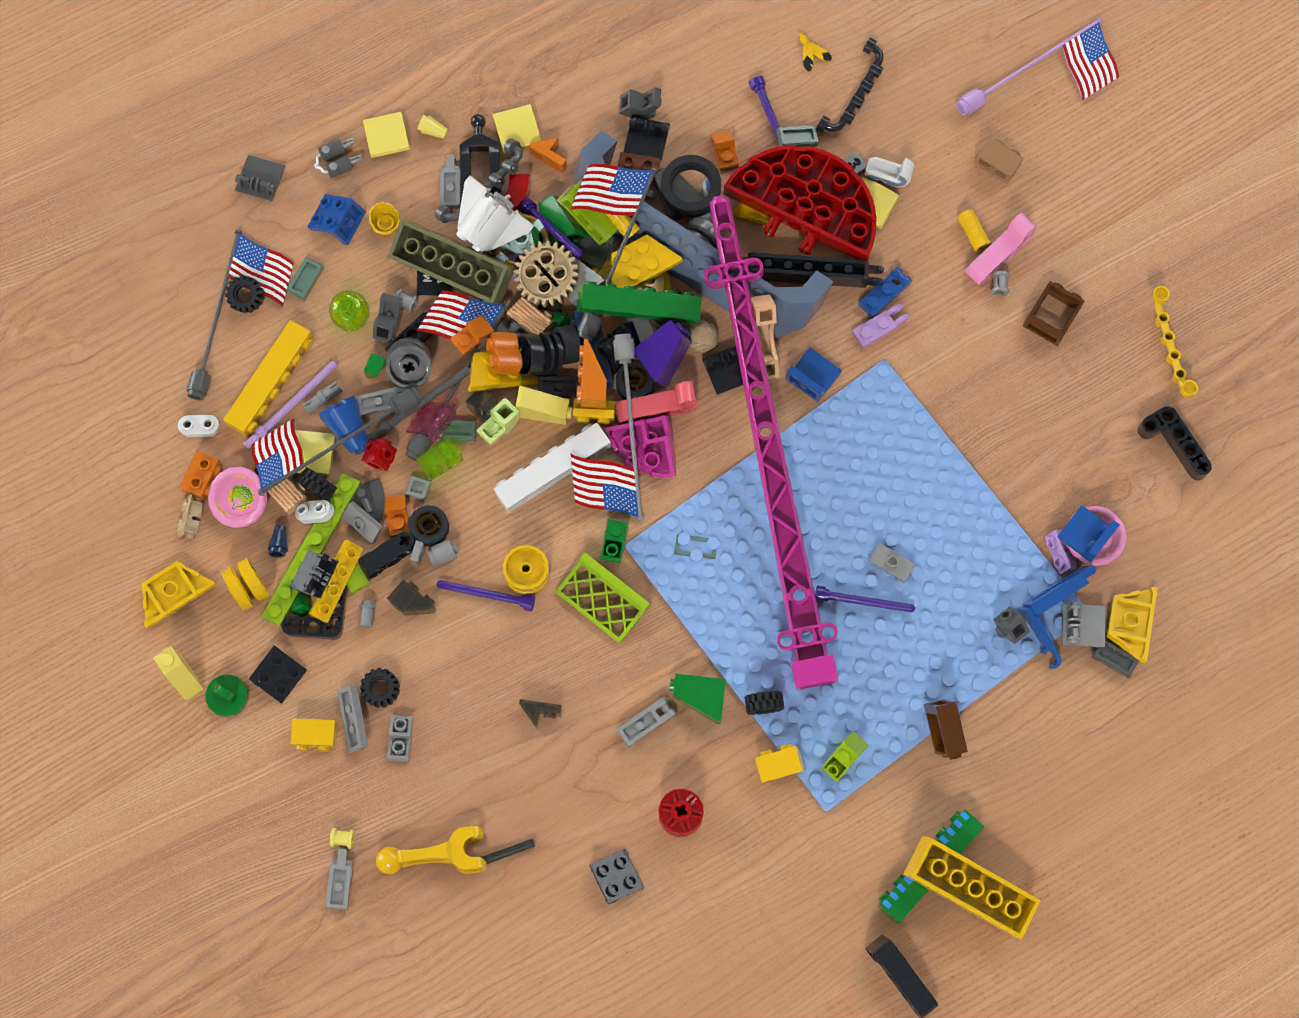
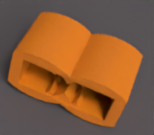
(504, 353)

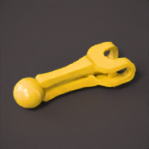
(390, 859)

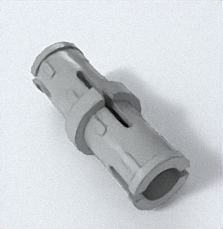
(322, 397)

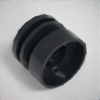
(540, 354)

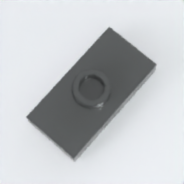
(1115, 659)

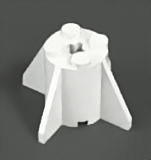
(488, 218)

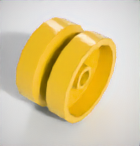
(520, 559)
(243, 585)

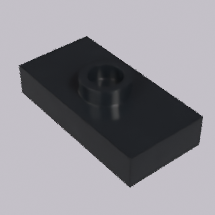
(559, 385)

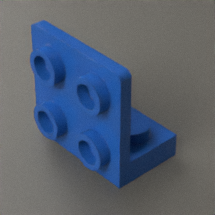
(338, 217)
(813, 374)
(1087, 533)

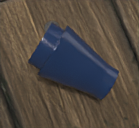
(278, 544)

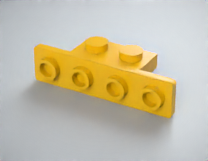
(347, 557)

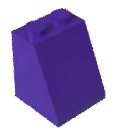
(664, 351)

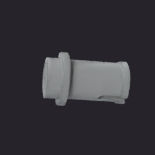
(366, 616)

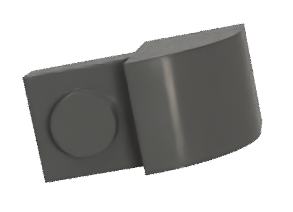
(639, 104)
(388, 319)

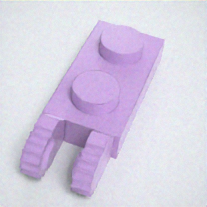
(879, 326)

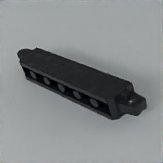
(800, 269)

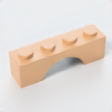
(765, 318)

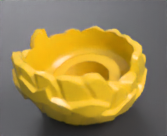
(384, 218)

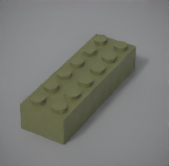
(451, 262)

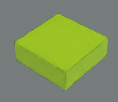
(357, 580)

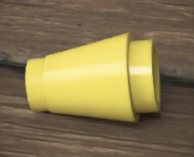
(432, 127)

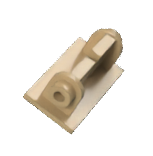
(190, 509)

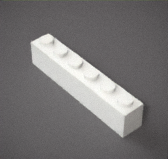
(551, 468)

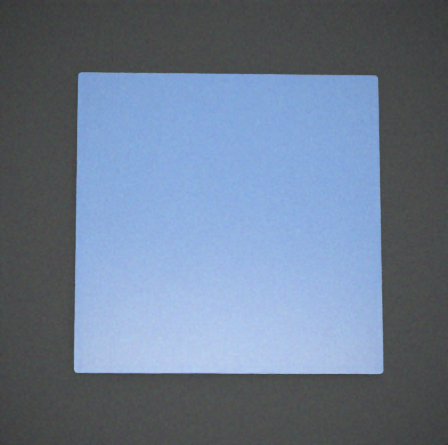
(861, 475)

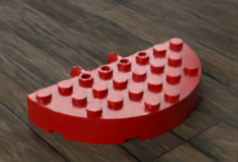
(810, 194)

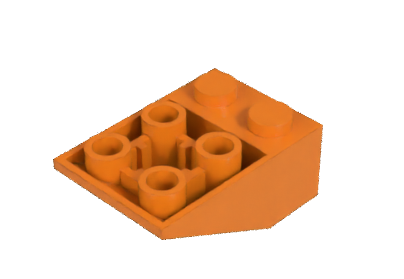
(593, 387)

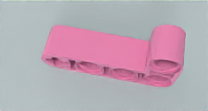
(1002, 249)

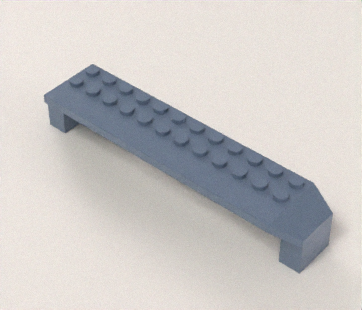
(793, 304)

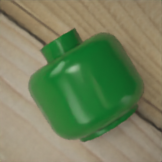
(560, 319)
(301, 605)

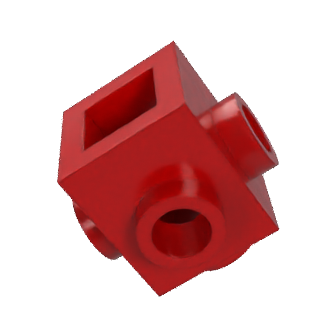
(379, 454)

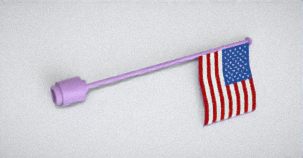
(1085, 57)

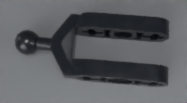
(476, 144)

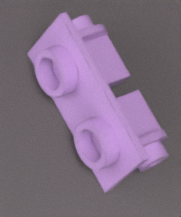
(1062, 560)

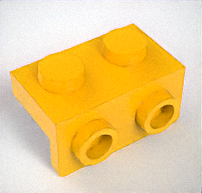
(600, 415)

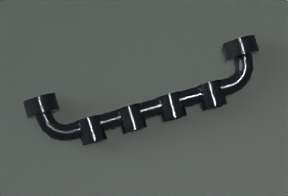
(857, 100)

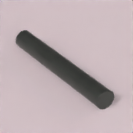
(509, 851)

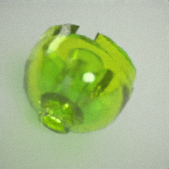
(349, 310)

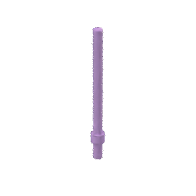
(261, 431)

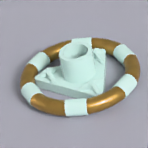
(524, 242)

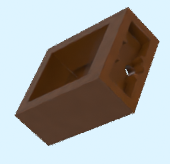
(1044, 329)
(946, 728)

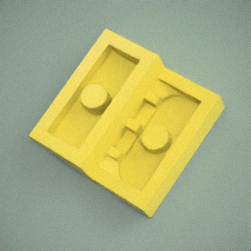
(517, 124)
(386, 134)
(883, 199)
(313, 444)

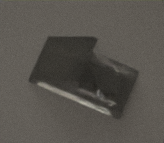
(534, 709)

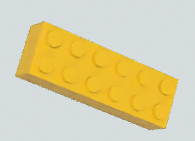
(972, 887)

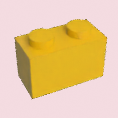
(313, 734)
(779, 763)

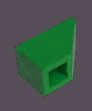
(614, 541)

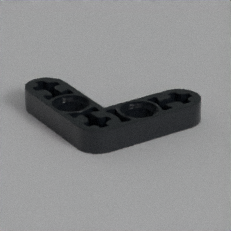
(322, 632)

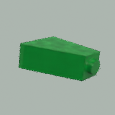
(561, 219)
(700, 694)

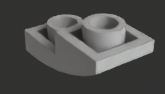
(400, 738)

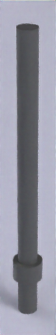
(386, 426)

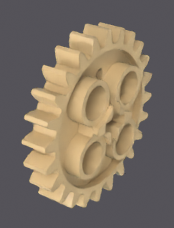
(560, 261)

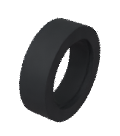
(685, 163)

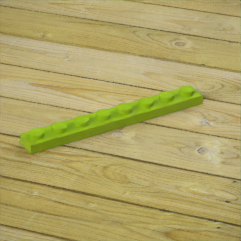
(315, 541)

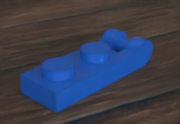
(885, 293)

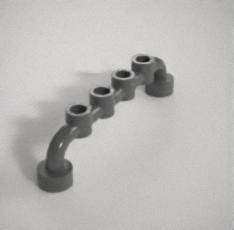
(497, 179)

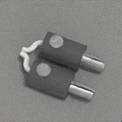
(340, 165)

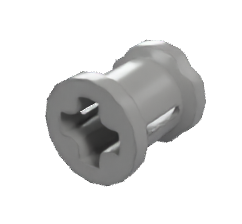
(1000, 283)
(408, 301)

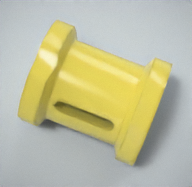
(342, 838)

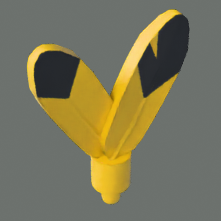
(811, 49)

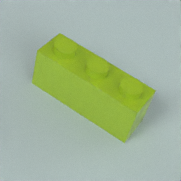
(595, 223)

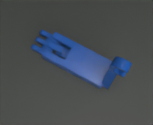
(1049, 598)

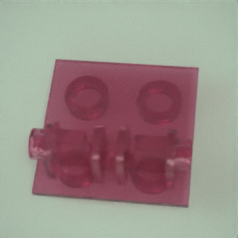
(433, 420)

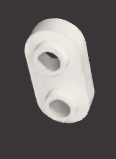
(198, 427)
(314, 511)

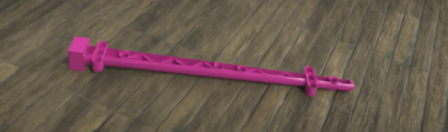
(812, 663)

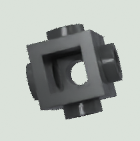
(1011, 625)

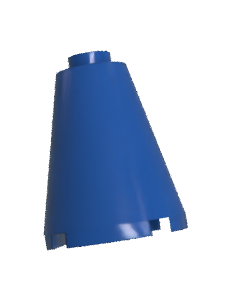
(343, 420)

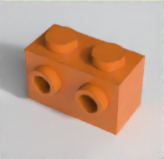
(200, 475)

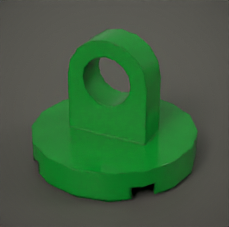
(226, 695)

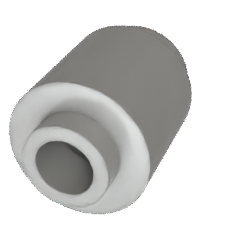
(443, 552)

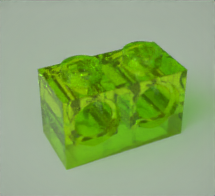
(439, 459)

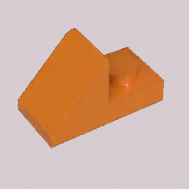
(725, 150)
(545, 152)
(471, 335)
(397, 514)

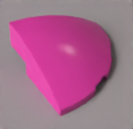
(652, 442)

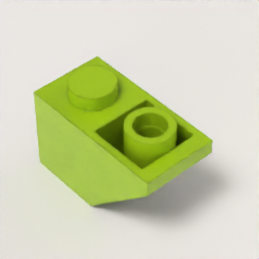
(844, 756)

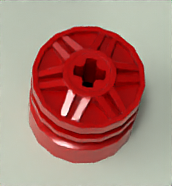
(686, 824)

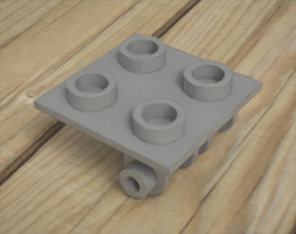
(1083, 625)

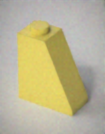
(543, 406)
(178, 673)

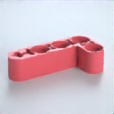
(661, 404)

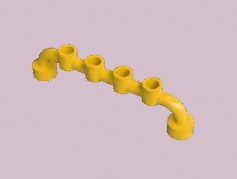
(1189, 387)

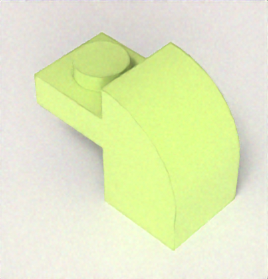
(502, 420)

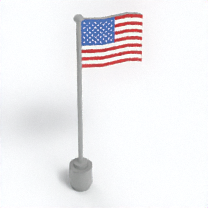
(607, 483)

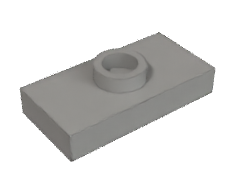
(362, 522)
(891, 563)

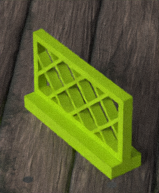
(615, 584)

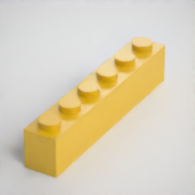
(269, 378)

